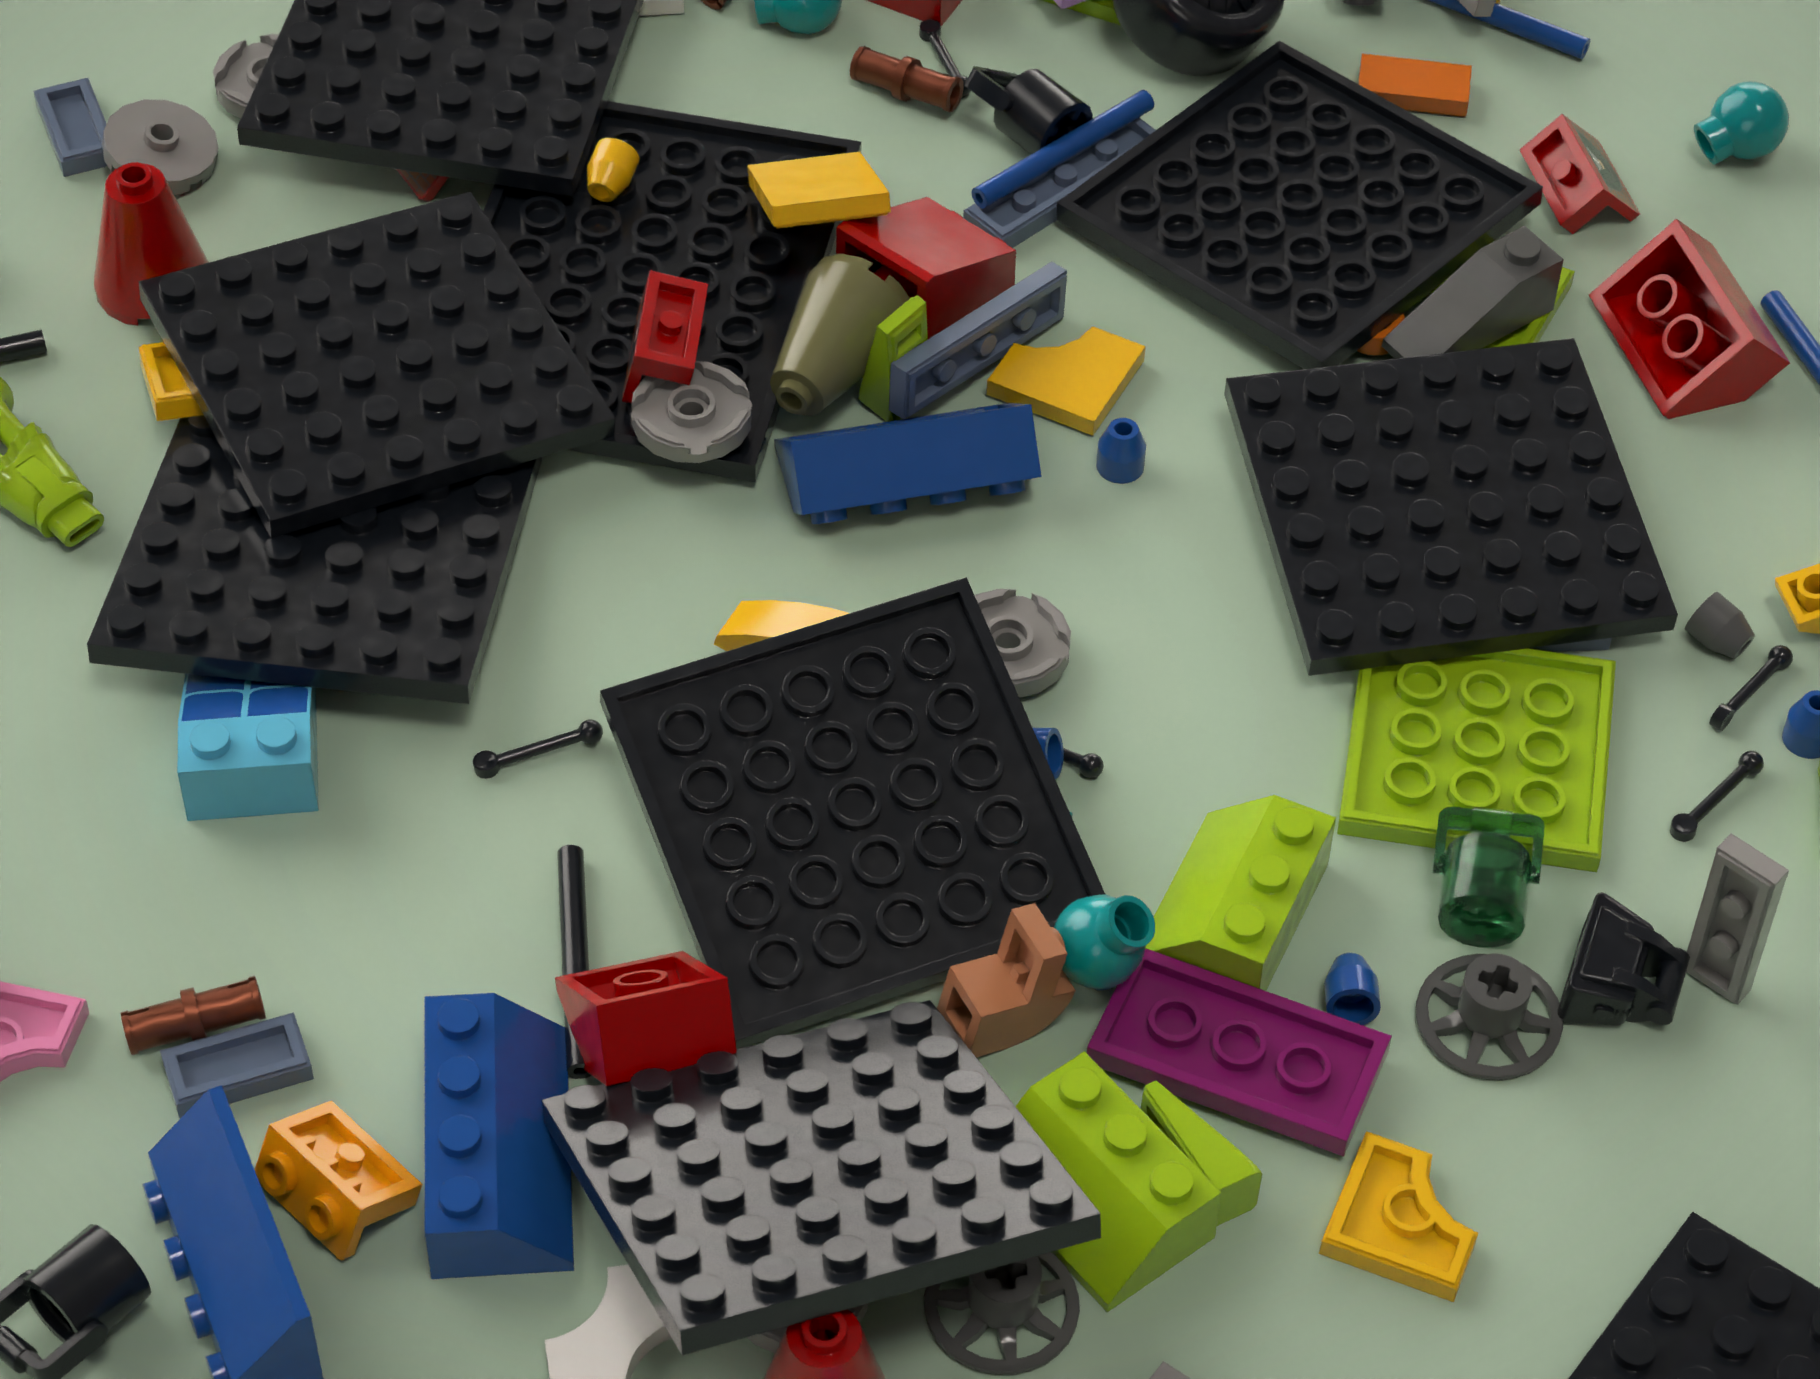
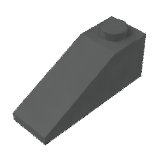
(1483, 300)

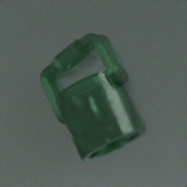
(1486, 874)

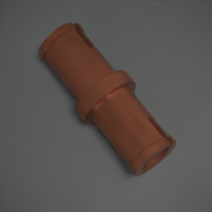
(906, 78)
(193, 1015)

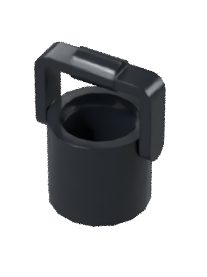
(1029, 105)
(77, 1296)

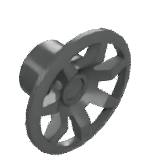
(1491, 1007)
(1003, 1301)

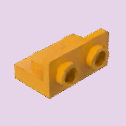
(332, 1176)

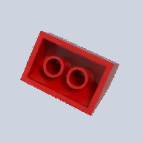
(1687, 325)

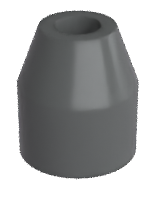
(1720, 626)

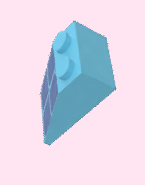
(246, 748)

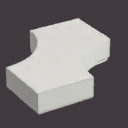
(613, 1336)

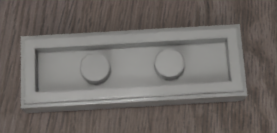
(1735, 918)

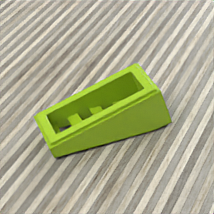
(892, 340)
(1209, 1150)

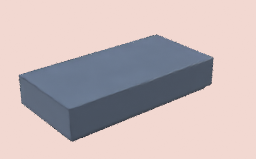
(73, 125)
(241, 1060)

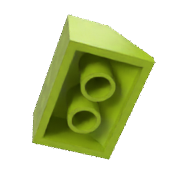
(1244, 888)
(1147, 1190)

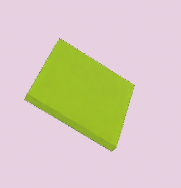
(1483, 733)

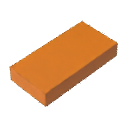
(1418, 83)

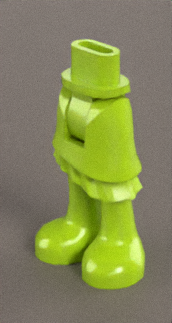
(40, 483)

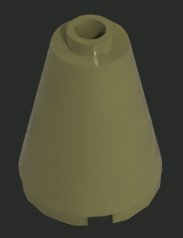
(832, 332)

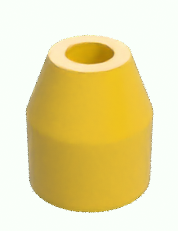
(611, 168)

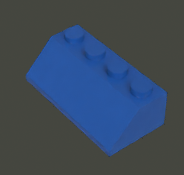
(908, 460)
(491, 1166)
(229, 1249)

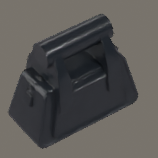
(1610, 968)

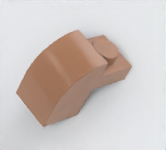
(1009, 993)

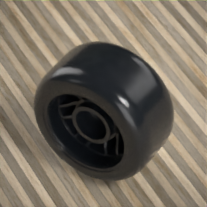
(1197, 34)

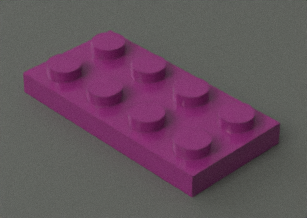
(1241, 1051)

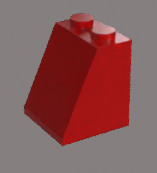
(933, 257)

